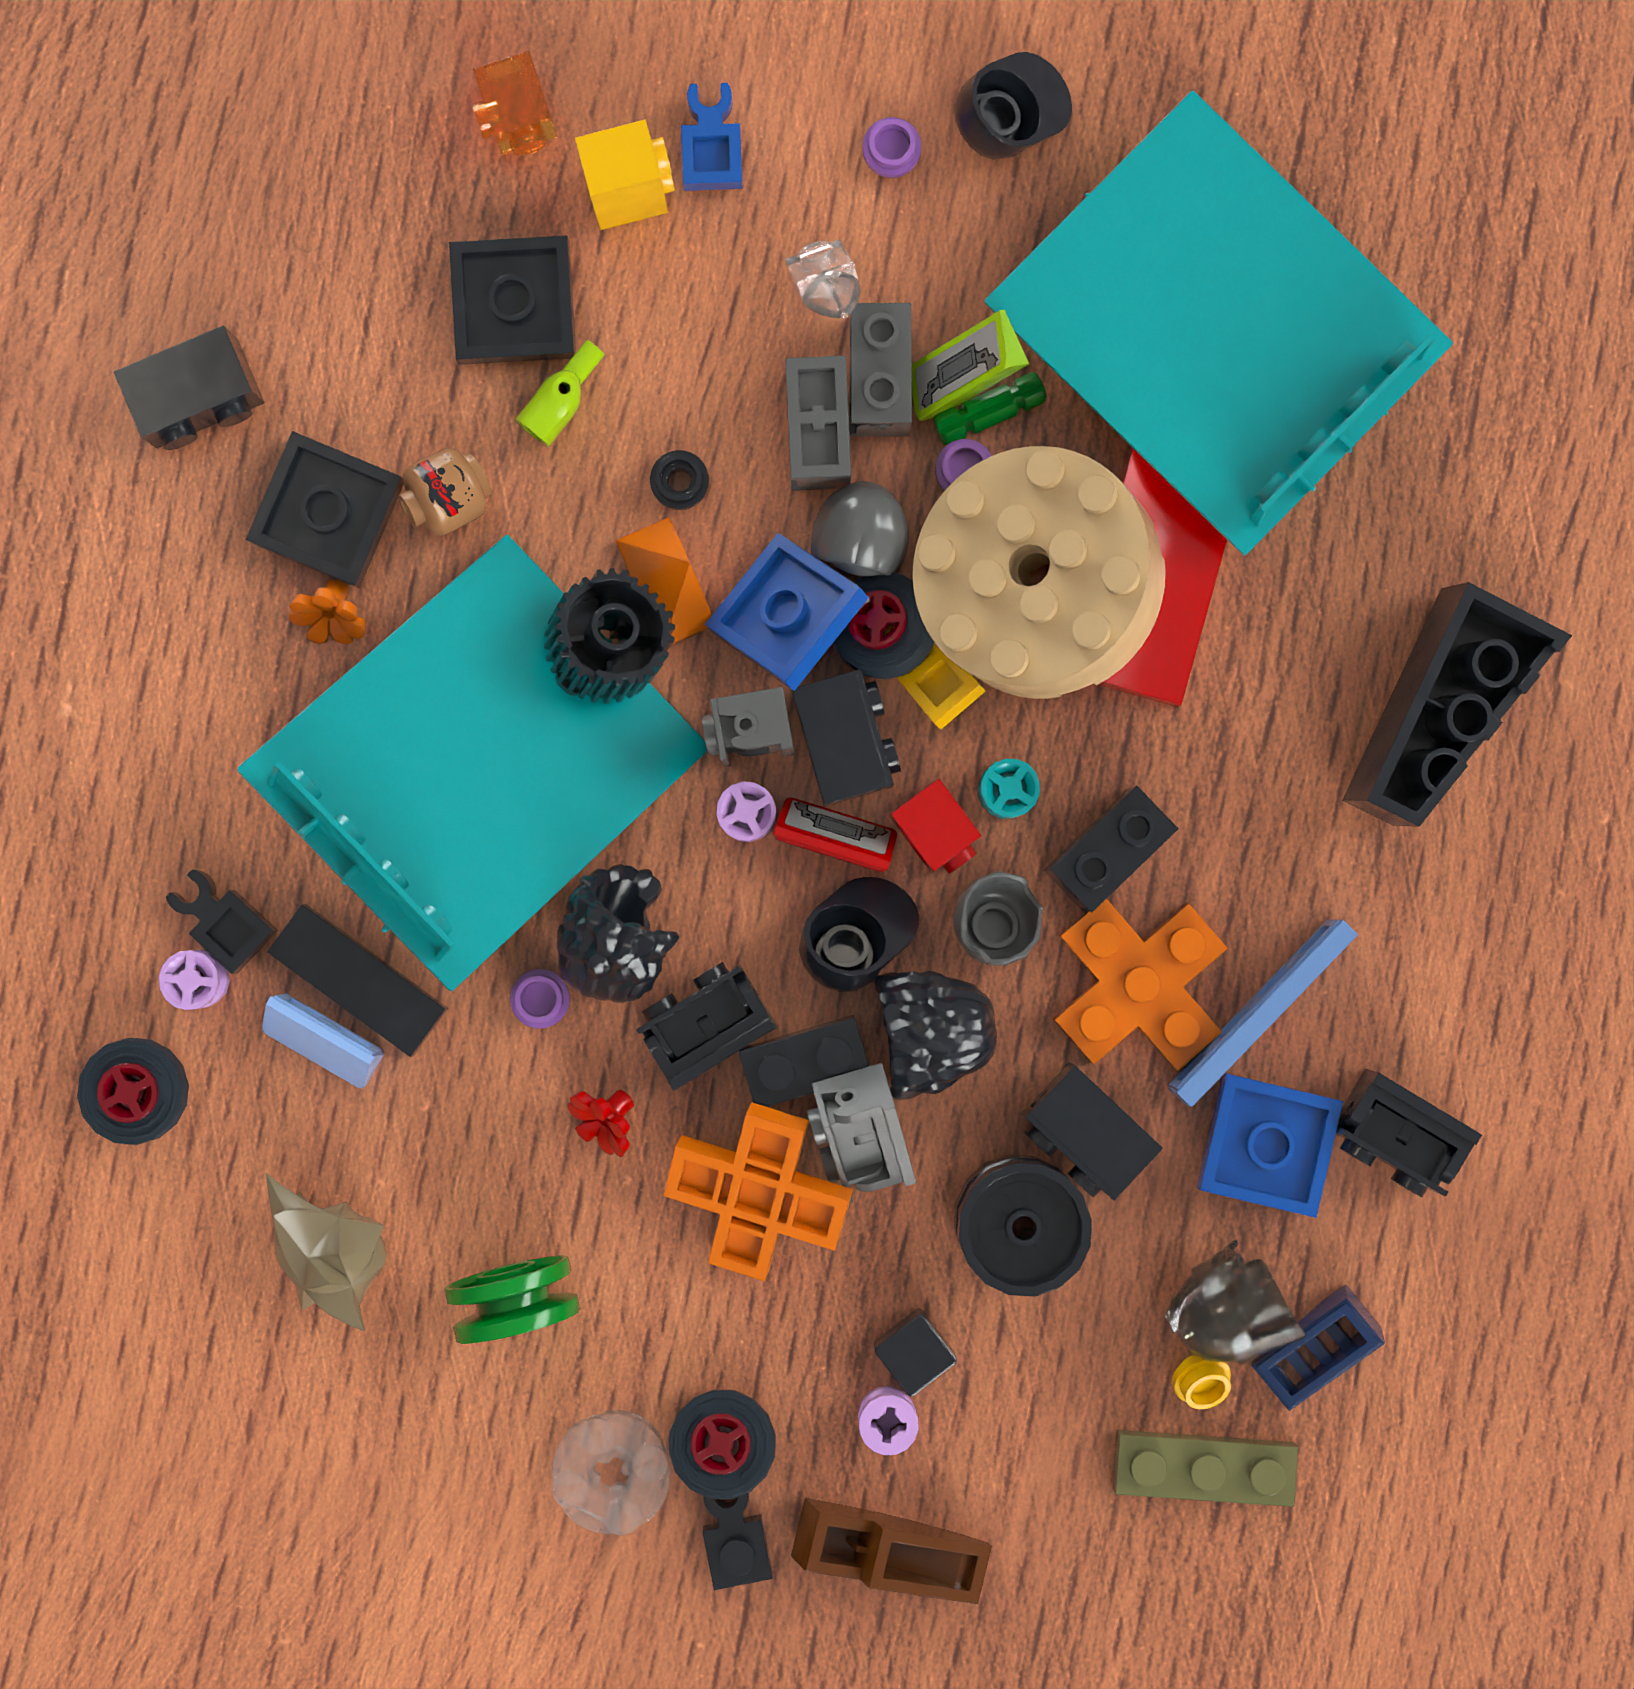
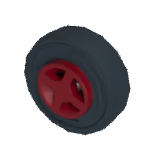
(903, 648)
(112, 1101)
(696, 1439)

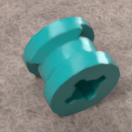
(1013, 781)

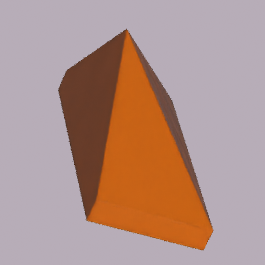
(661, 562)

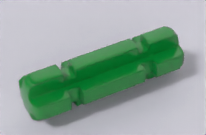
(990, 408)

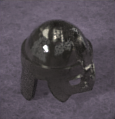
(1232, 1310)

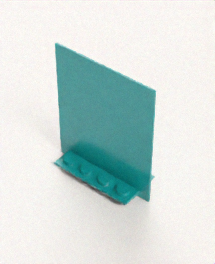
(1218, 322)
(461, 774)

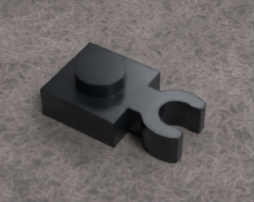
(227, 927)
(736, 1544)

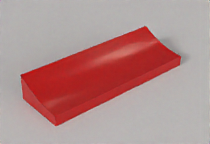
(1192, 563)

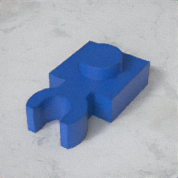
(711, 148)

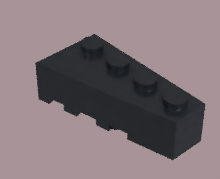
(1448, 700)

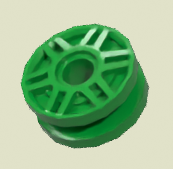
(512, 1299)

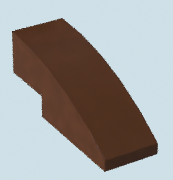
(889, 1552)

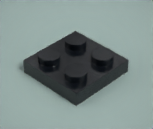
(512, 300)
(325, 509)

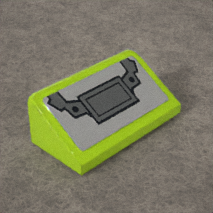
(966, 366)

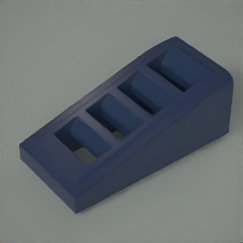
(1332, 1365)

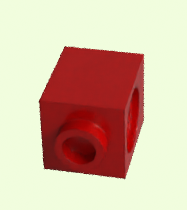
(937, 828)

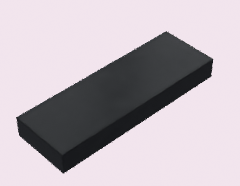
(357, 980)

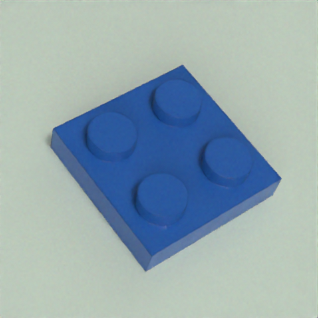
(786, 611)
(1269, 1145)

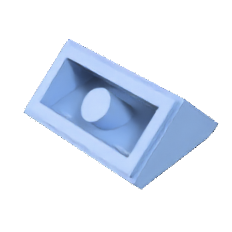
(321, 1039)

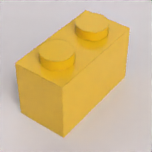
(625, 173)

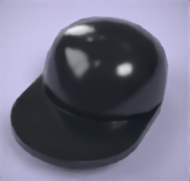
(1012, 105)
(857, 933)

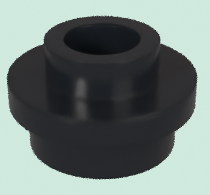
(679, 462)

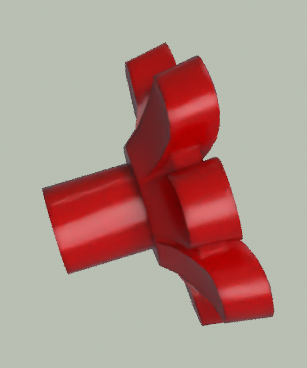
(603, 1120)

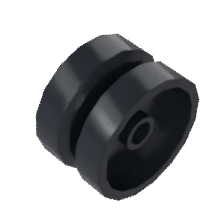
(1041, 1255)

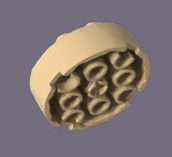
(1011, 519)

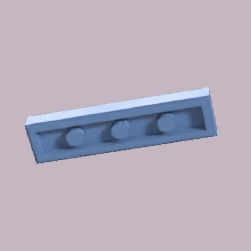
(1262, 1011)

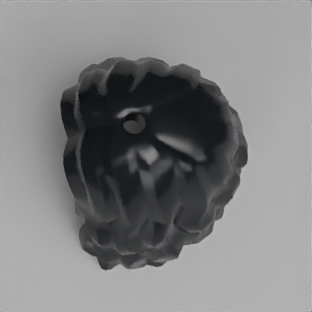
(608, 938)
(934, 1030)

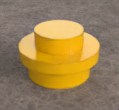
(1201, 1382)

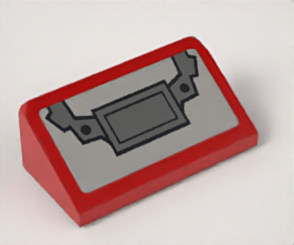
(835, 834)

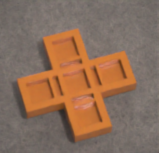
(1140, 984)
(758, 1191)

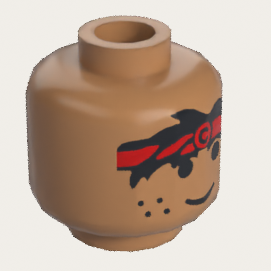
(444, 491)

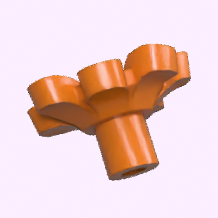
(328, 614)

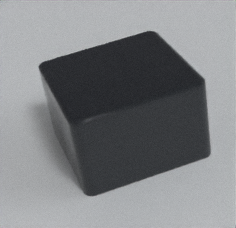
(915, 1352)

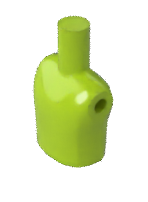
(549, 408)

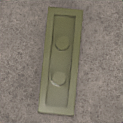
(1205, 1468)

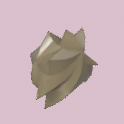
(326, 1252)

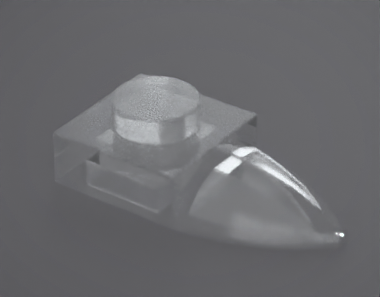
(825, 278)

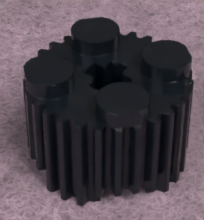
(590, 664)

